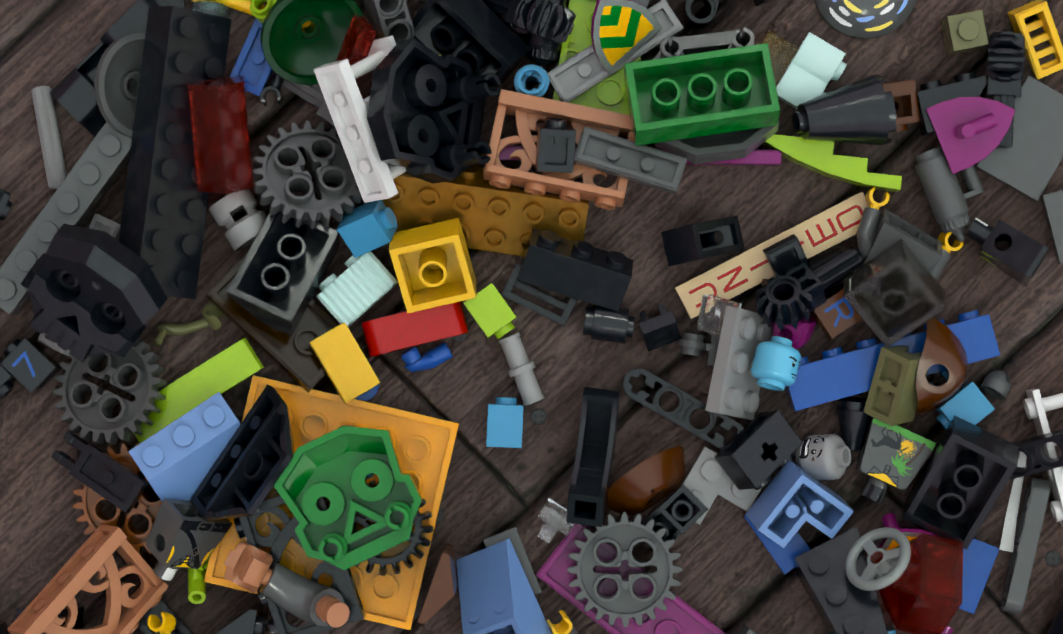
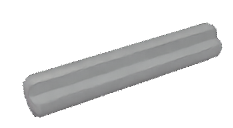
(49, 136)

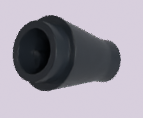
(853, 421)

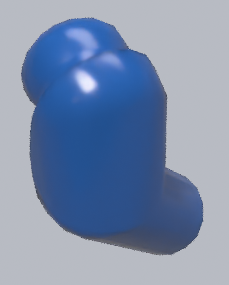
(428, 360)

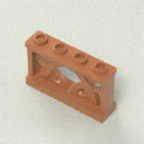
(529, 111)
(94, 557)

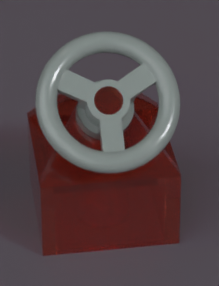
(915, 581)

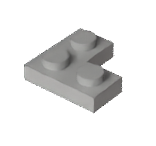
(709, 479)

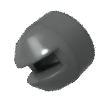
(996, 384)

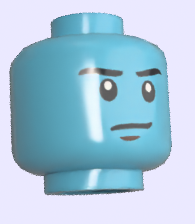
(775, 364)

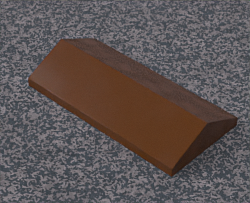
(442, 586)

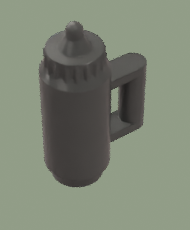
(944, 191)

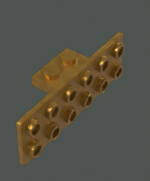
(489, 215)

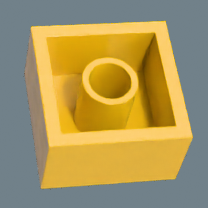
(433, 265)

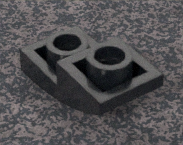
(677, 513)

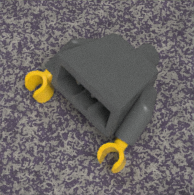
(880, 231)

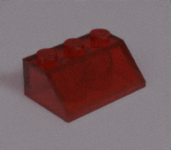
(221, 135)

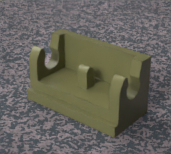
(893, 386)

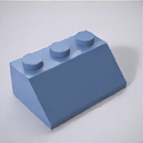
(186, 449)

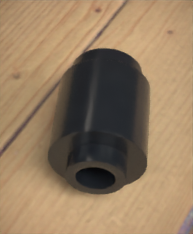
(608, 324)

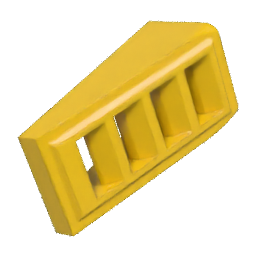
(1050, 33)

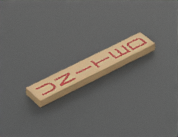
(752, 266)

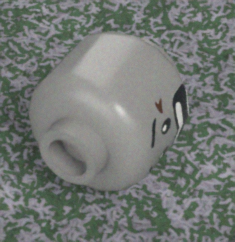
(823, 456)

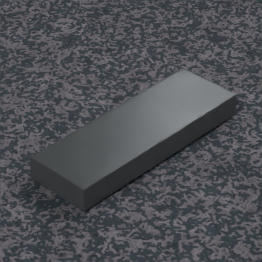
(631, 162)

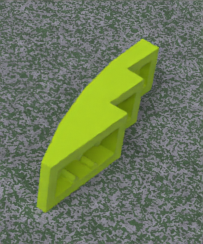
(819, 158)
(201, 383)

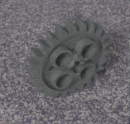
(279, 181)
(95, 417)
(625, 601)

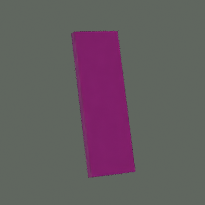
(677, 619)

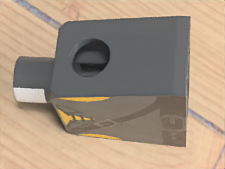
(183, 537)

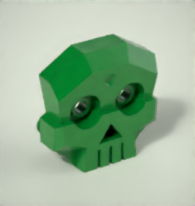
(337, 469)

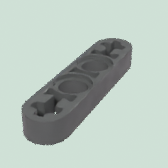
(1025, 545)

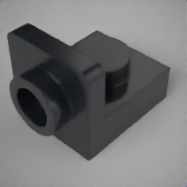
(555, 146)

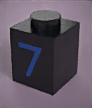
(29, 364)

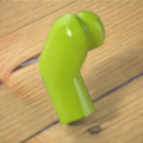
(196, 584)

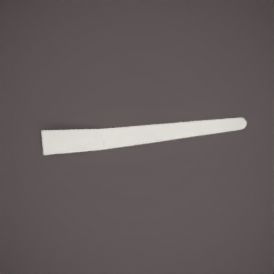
(1009, 527)

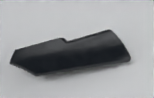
(77, 89)

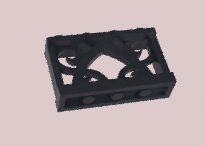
(278, 540)

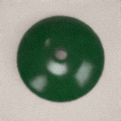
(299, 50)

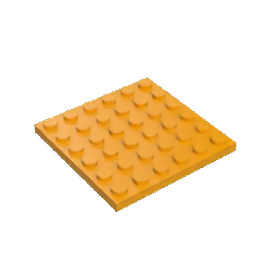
(422, 449)

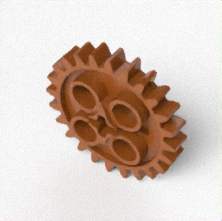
(91, 505)

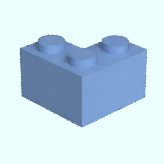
(793, 500)

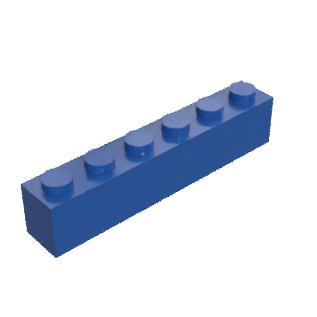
(852, 372)

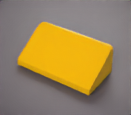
(344, 362)

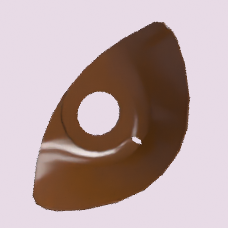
(944, 349)
(658, 472)

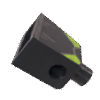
(1019, 260)

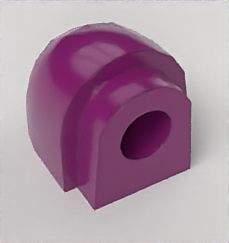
(798, 336)

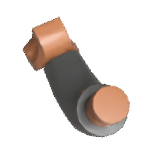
(288, 590)

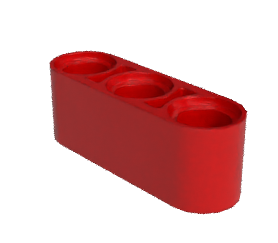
(413, 329)

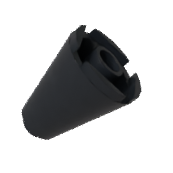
(849, 114)

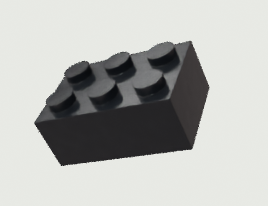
(961, 482)

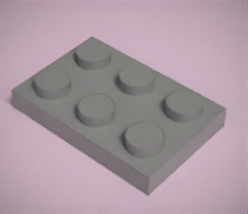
(732, 386)

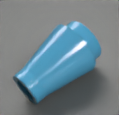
(531, 73)

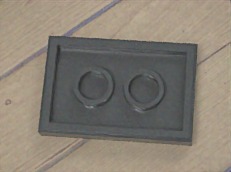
(1036, 142)

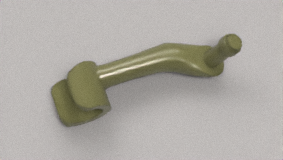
(211, 319)

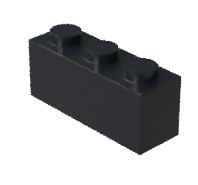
(575, 269)

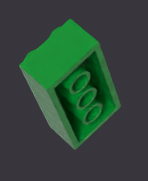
(701, 94)

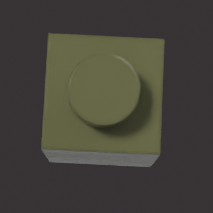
(964, 32)

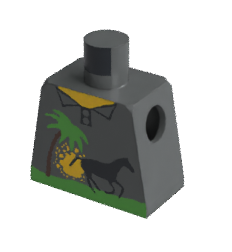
(890, 457)

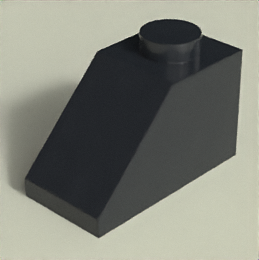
(702, 240)

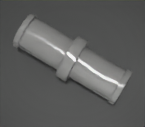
(521, 369)

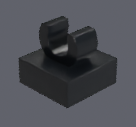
(659, 329)

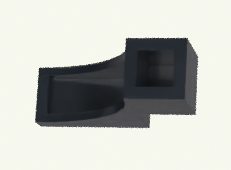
(593, 457)

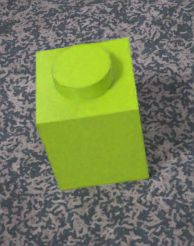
(491, 312)

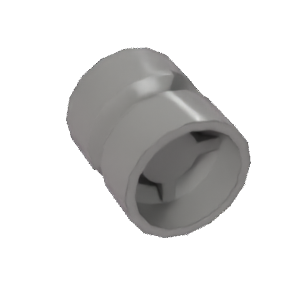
(245, 229)

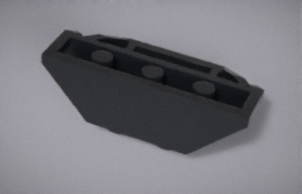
(248, 462)

